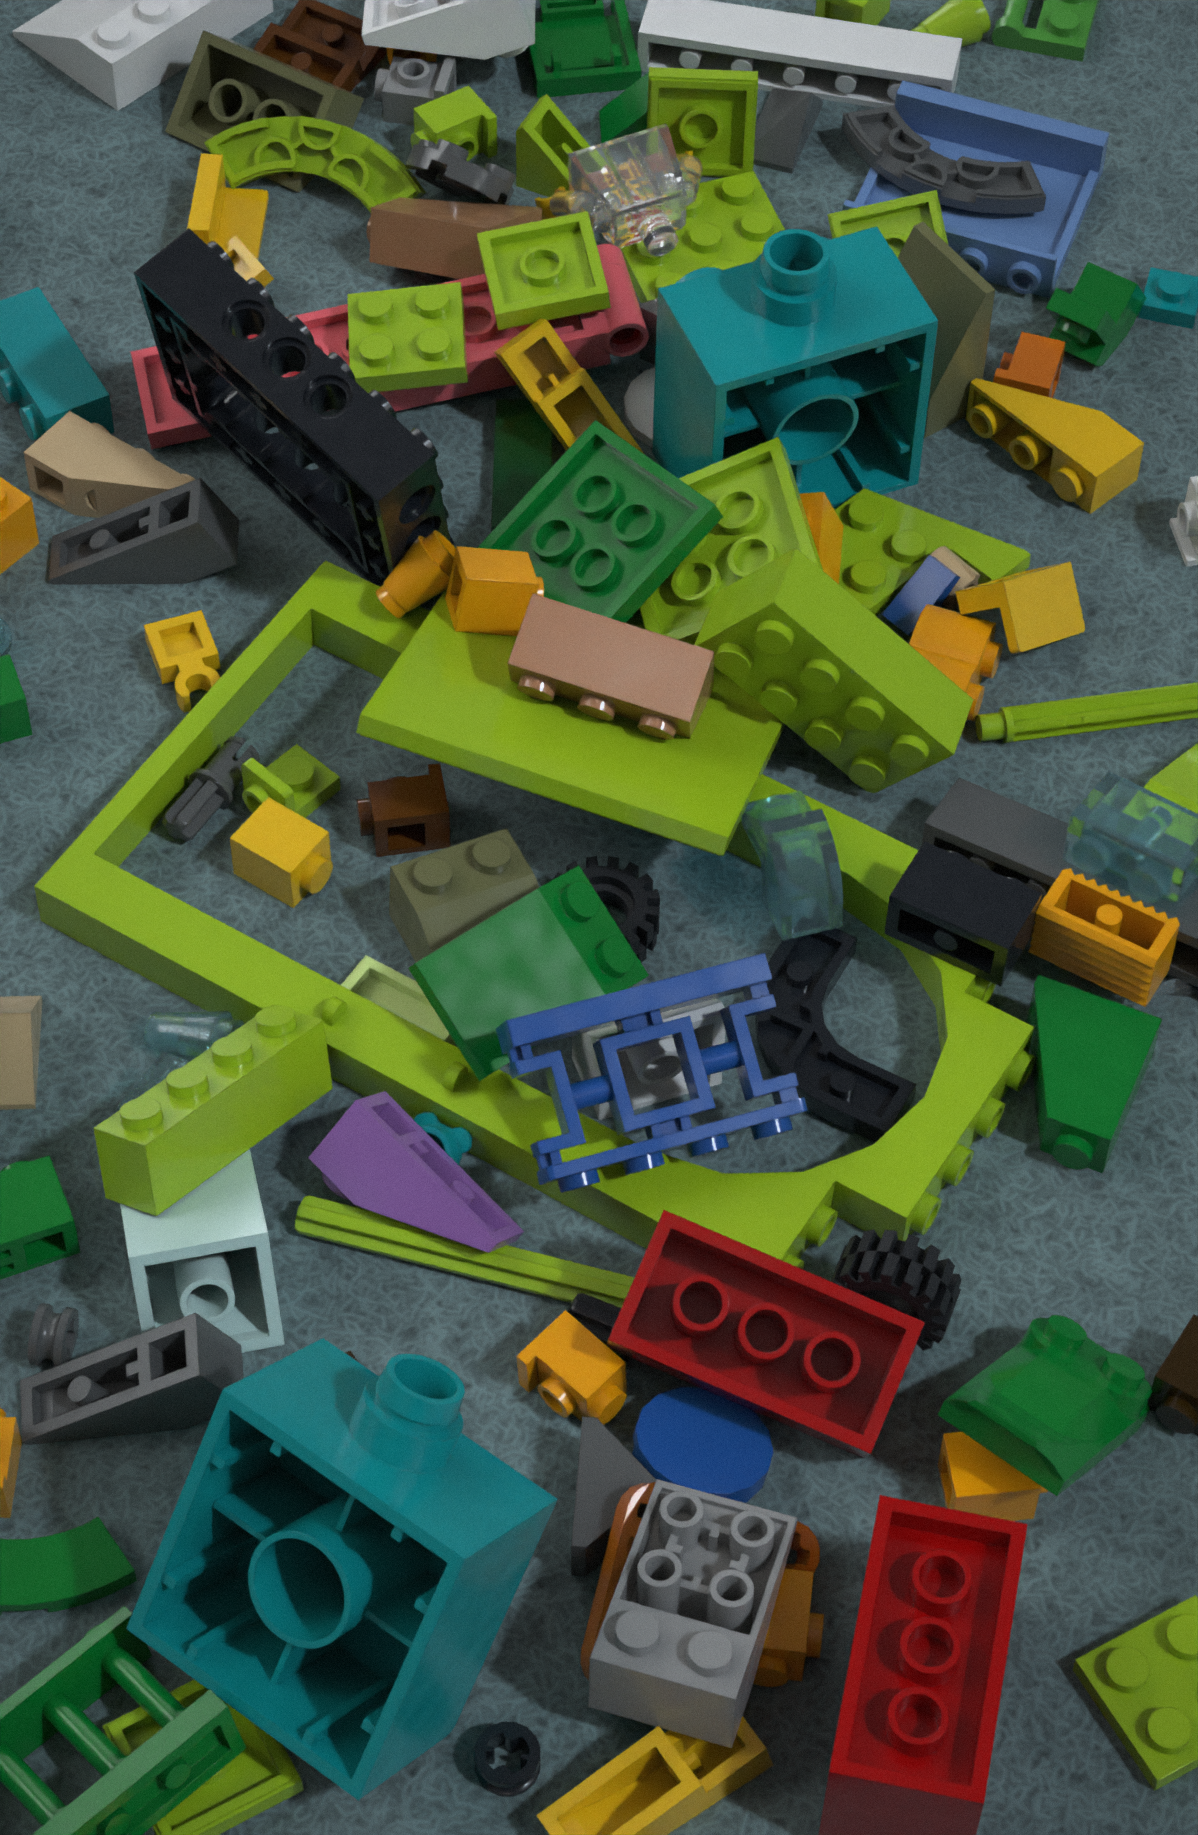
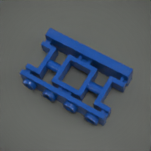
(639, 1022)

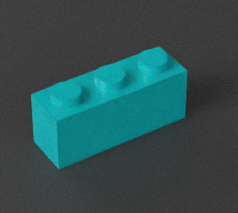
(45, 367)

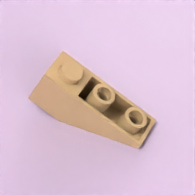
(94, 471)

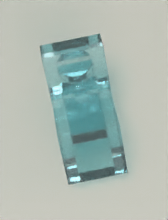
(797, 864)

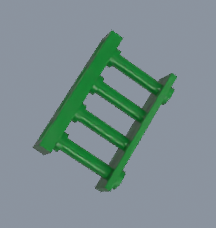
(135, 1787)

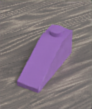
(397, 1170)

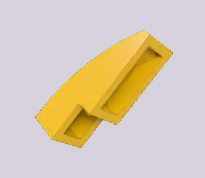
(558, 385)
(657, 1785)

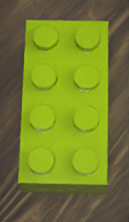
(834, 672)

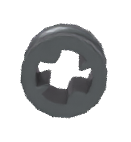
(52, 1335)

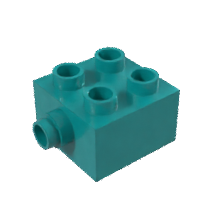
(799, 347)
(341, 1559)

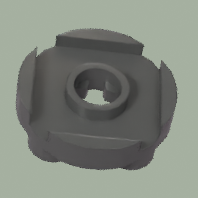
(447, 169)

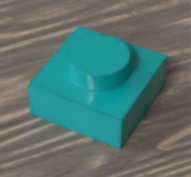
(1170, 298)

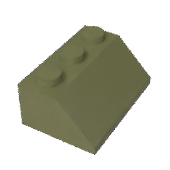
(238, 85)

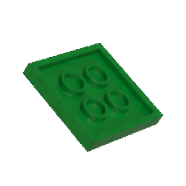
(605, 525)

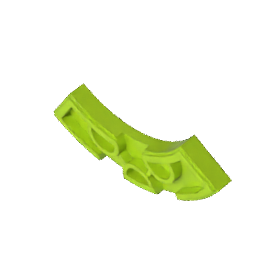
(315, 148)

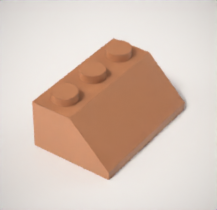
(611, 668)

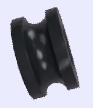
(514, 1738)

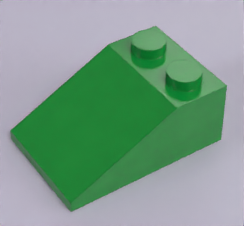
(526, 960)

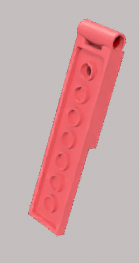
(586, 336)

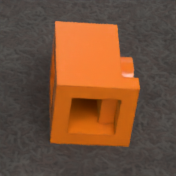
(1033, 365)

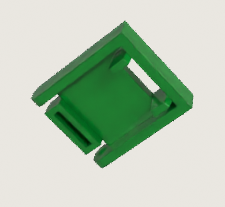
(582, 49)

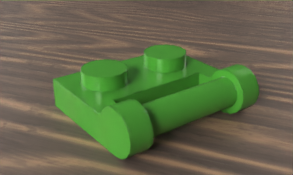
(1060, 31)

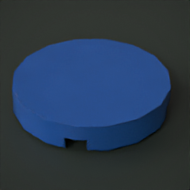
(703, 1443)

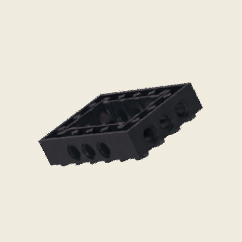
(237, 393)

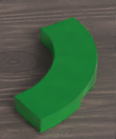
(62, 1569)

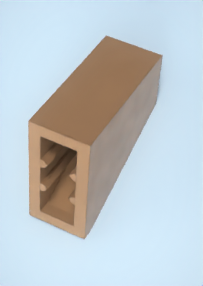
(438, 234)

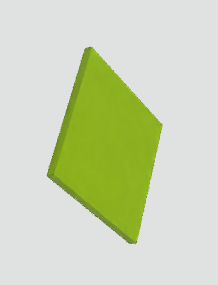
(458, 707)

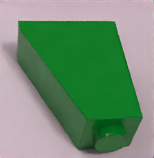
(1085, 1070)

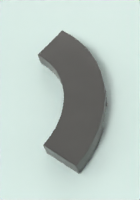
(965, 184)

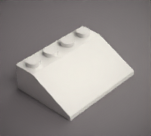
(451, 26)
(131, 44)

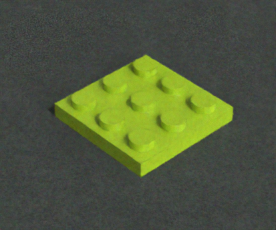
(721, 231)
(758, 525)

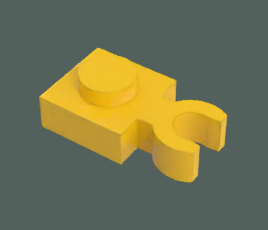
(184, 654)

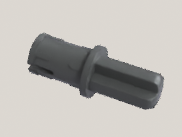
(208, 790)

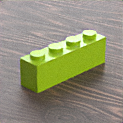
(213, 1109)

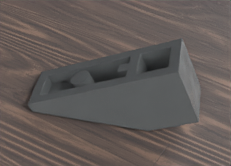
(154, 541)
(134, 1386)

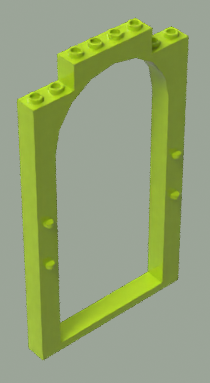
(377, 1051)

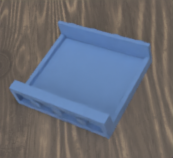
(1005, 249)

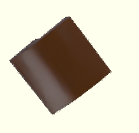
(322, 44)

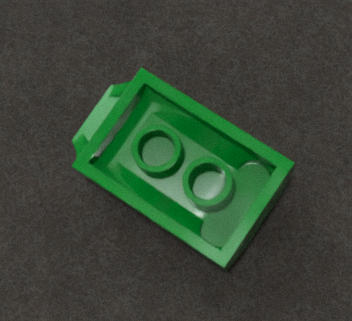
(1052, 1403)

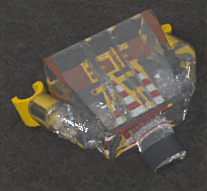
(631, 189)

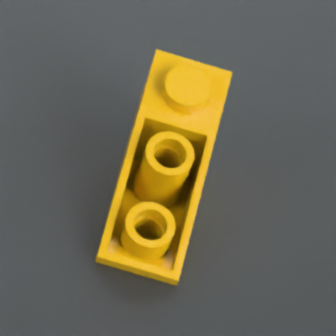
(1066, 444)

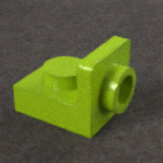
(292, 780)

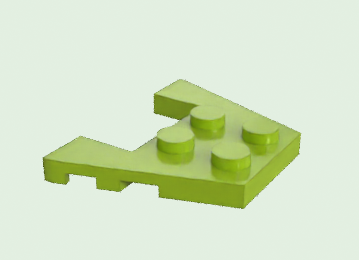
(891, 540)

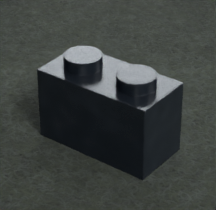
(962, 913)

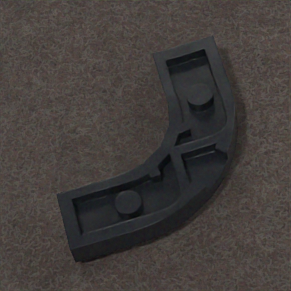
(797, 1040)

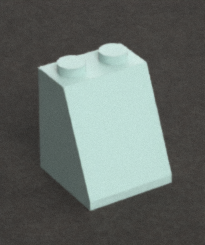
(208, 1259)

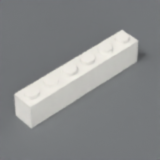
(796, 50)

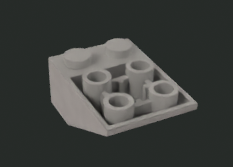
(691, 1613)

